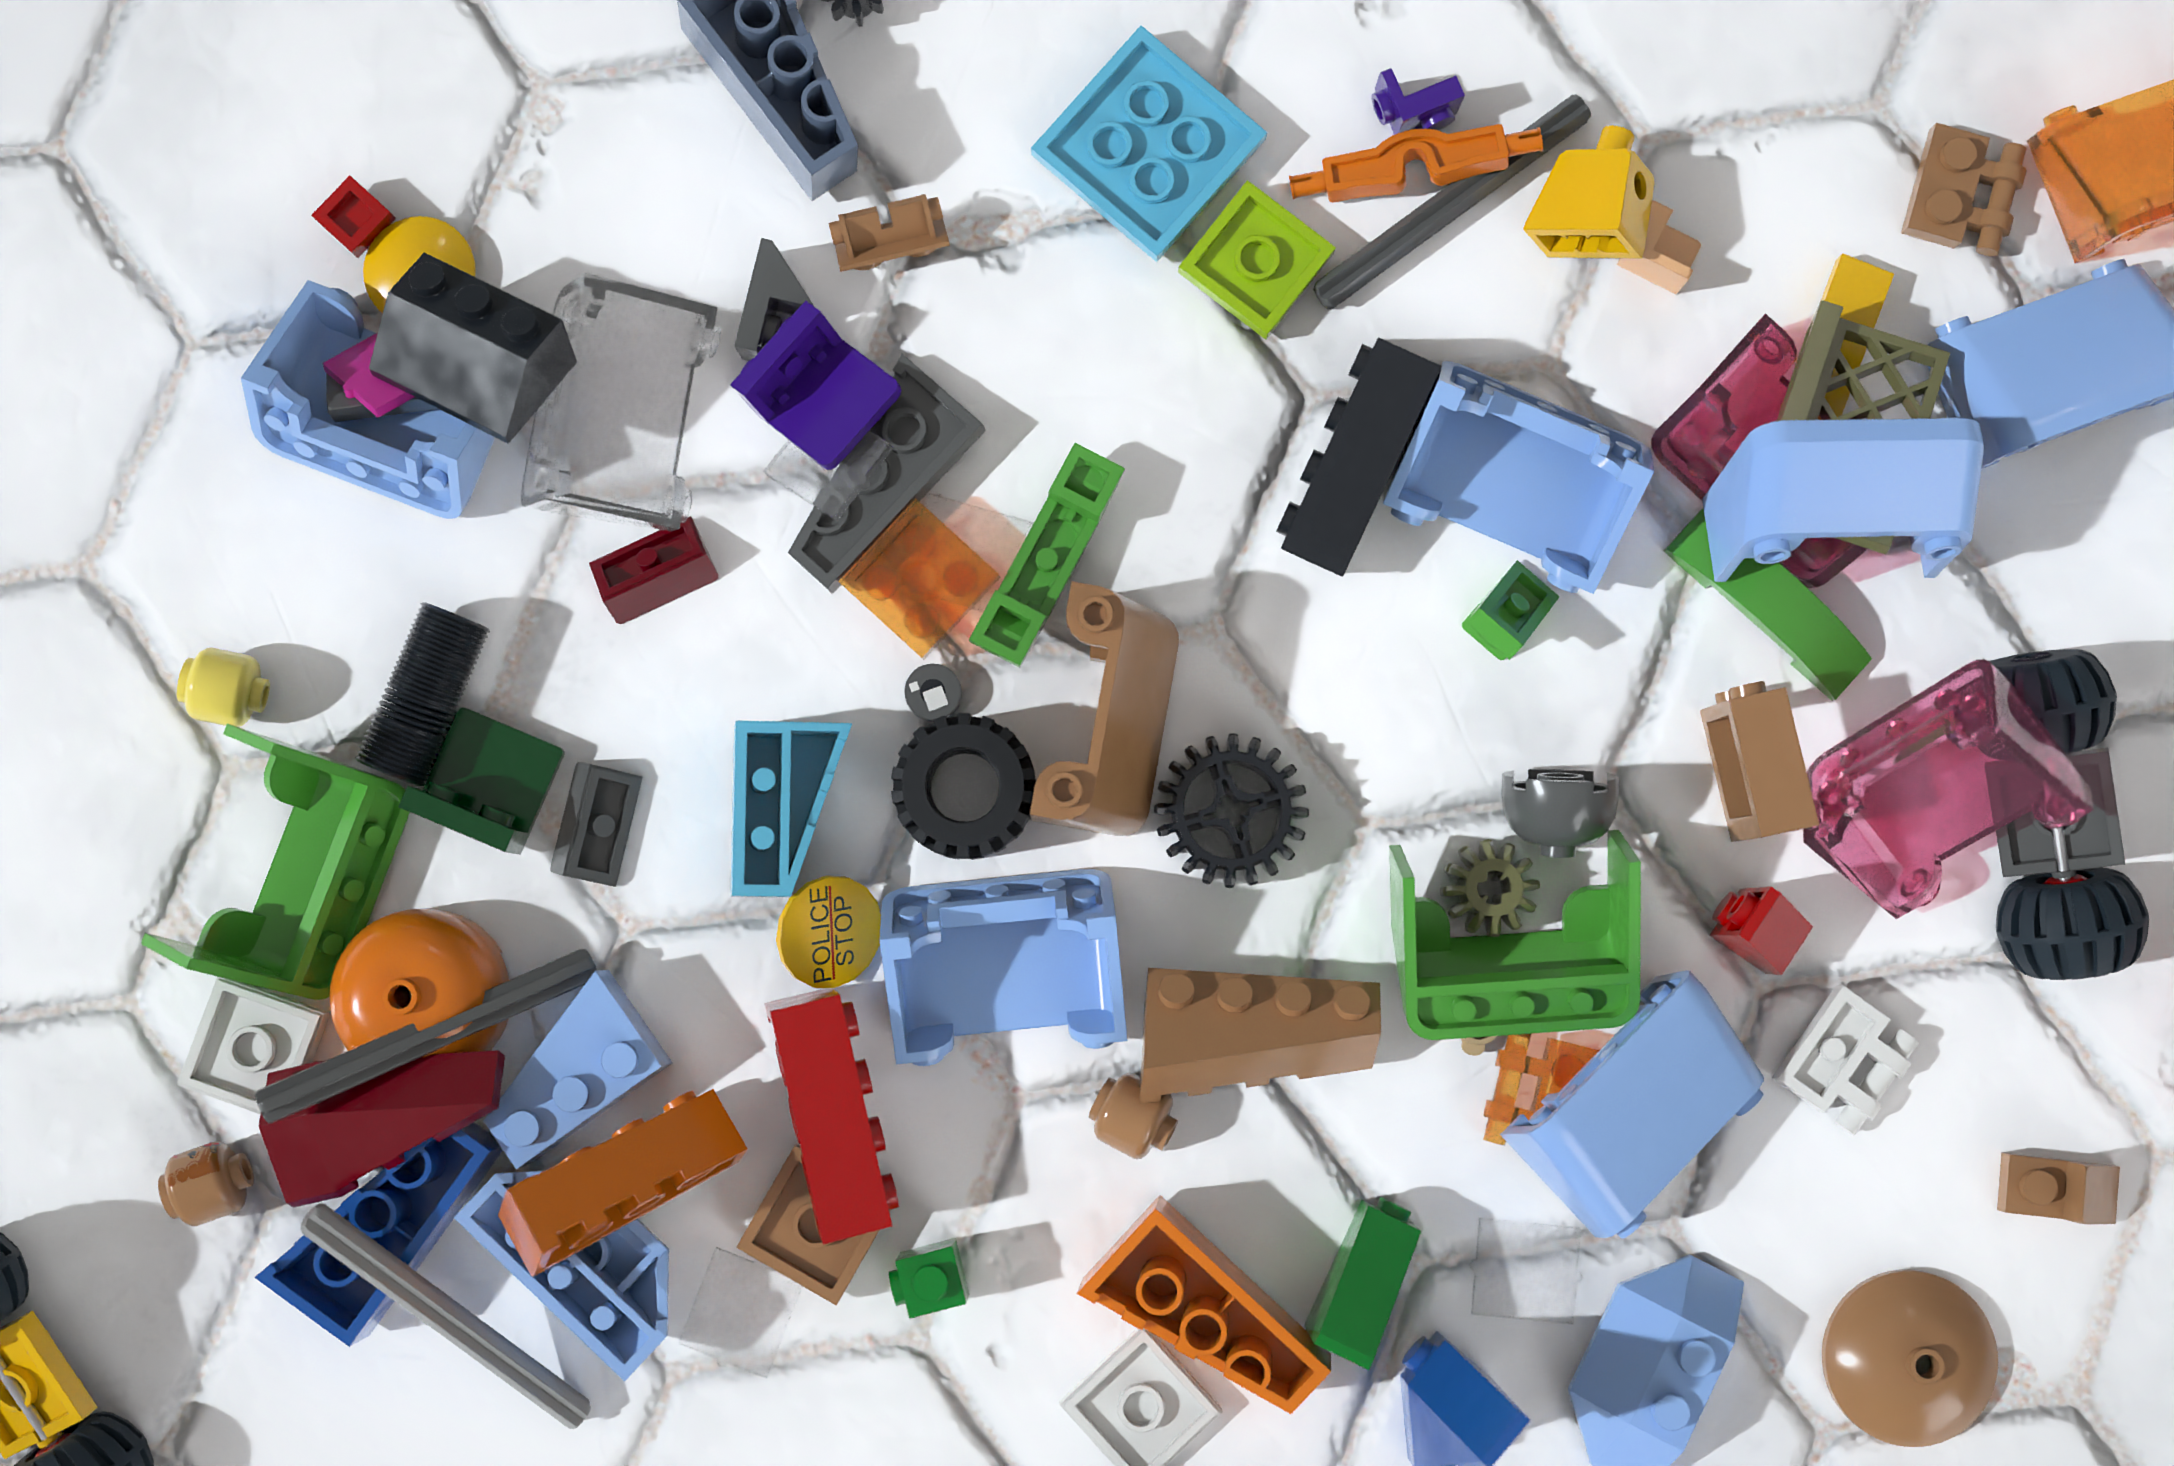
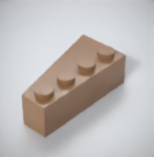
(1252, 1028)

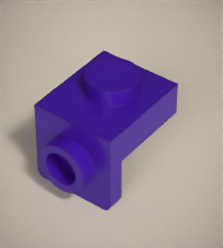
(1424, 109)

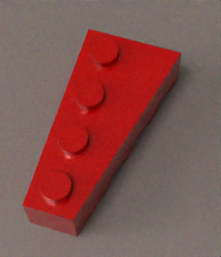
(831, 1114)

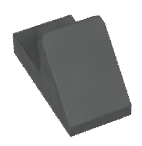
(770, 290)

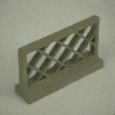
(1822, 354)

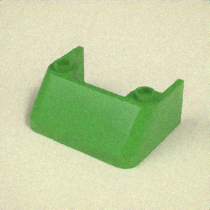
(318, 881)
(1522, 980)

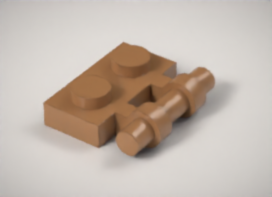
(1947, 184)

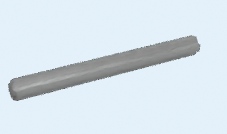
(445, 1315)

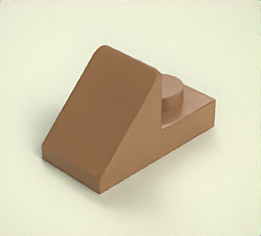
(2058, 1189)

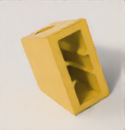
(1595, 202)

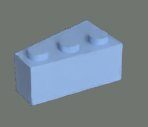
(577, 1072)

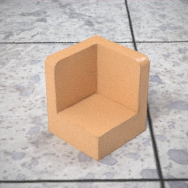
(1666, 253)

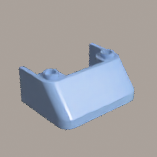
(1846, 482)

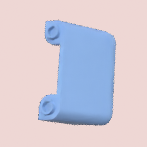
(2060, 361)
(408, 457)
(1521, 474)
(1001, 960)
(1640, 1107)

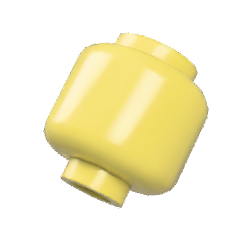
(222, 687)

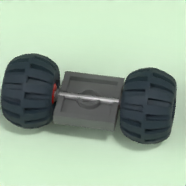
(2073, 912)

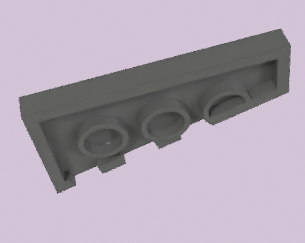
(927, 439)

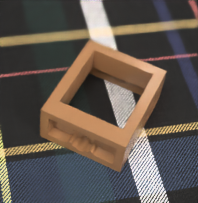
(1758, 762)

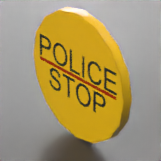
(829, 931)

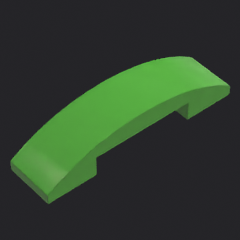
(1048, 555)
(1781, 608)

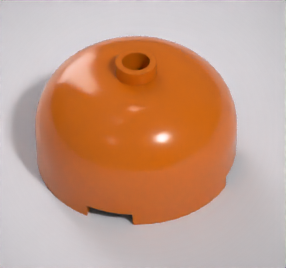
(433, 954)

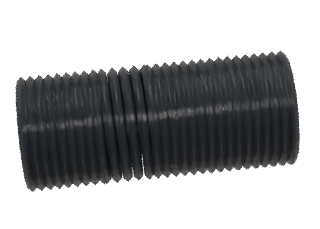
(426, 693)

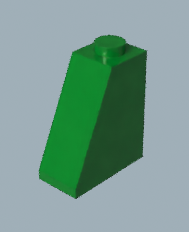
(1363, 1282)

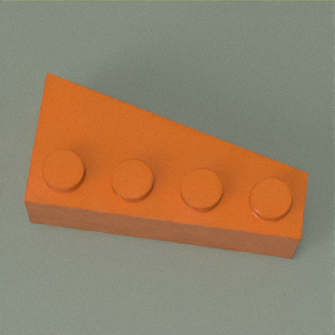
(1197, 1299)

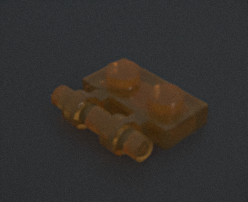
(1556, 1068)

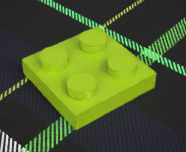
(1256, 259)

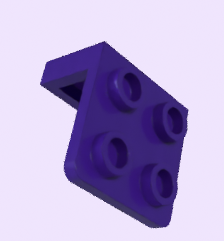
(816, 388)

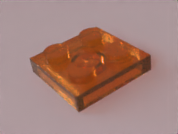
(919, 579)

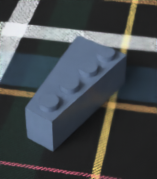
(778, 82)

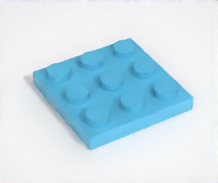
(1148, 143)

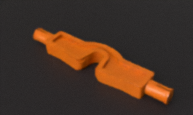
(1446, 157)

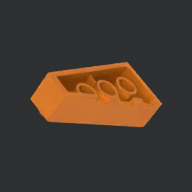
(619, 1179)

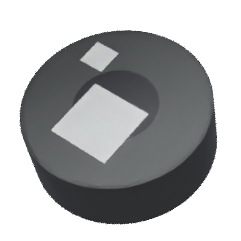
(933, 692)

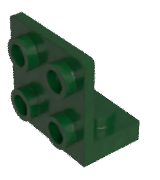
(487, 782)

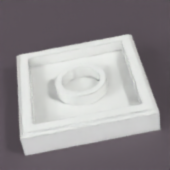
(245, 1038)
(1140, 1403)

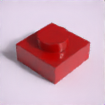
(353, 216)

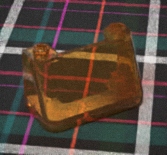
(2109, 168)

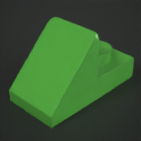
(1510, 612)

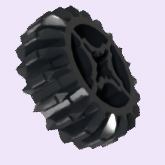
(1277, 797)

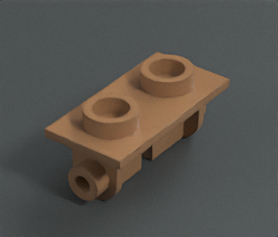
(866, 243)

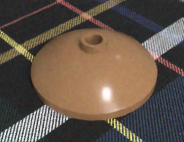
(1874, 1352)

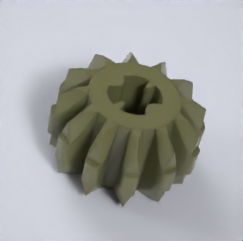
(1502, 903)

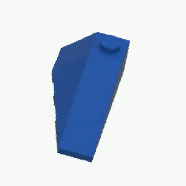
(1454, 1408)

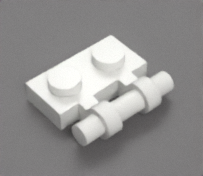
(1832, 1051)

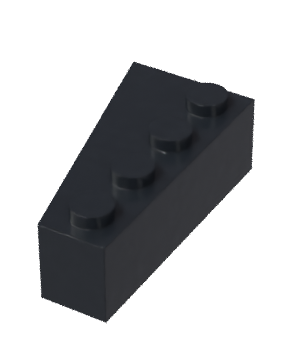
(1359, 457)

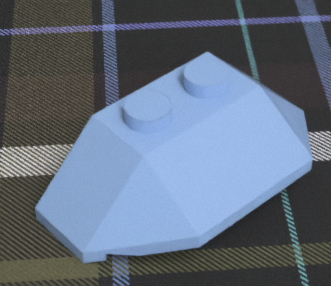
(605, 1294)
(1655, 1362)

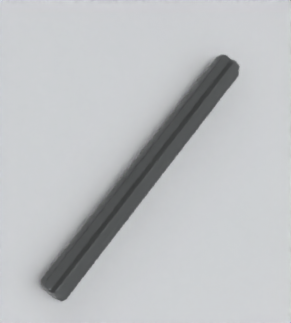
(1442, 210)
(409, 1044)

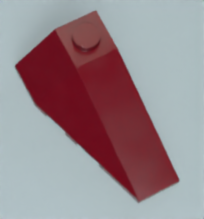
(372, 1125)

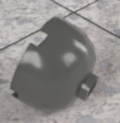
(1559, 808)

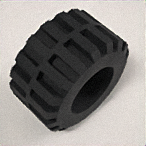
(932, 747)

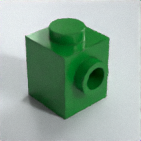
(929, 1279)

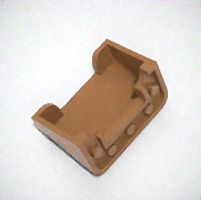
(1139, 657)

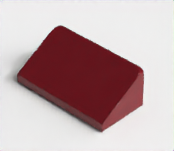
(653, 571)

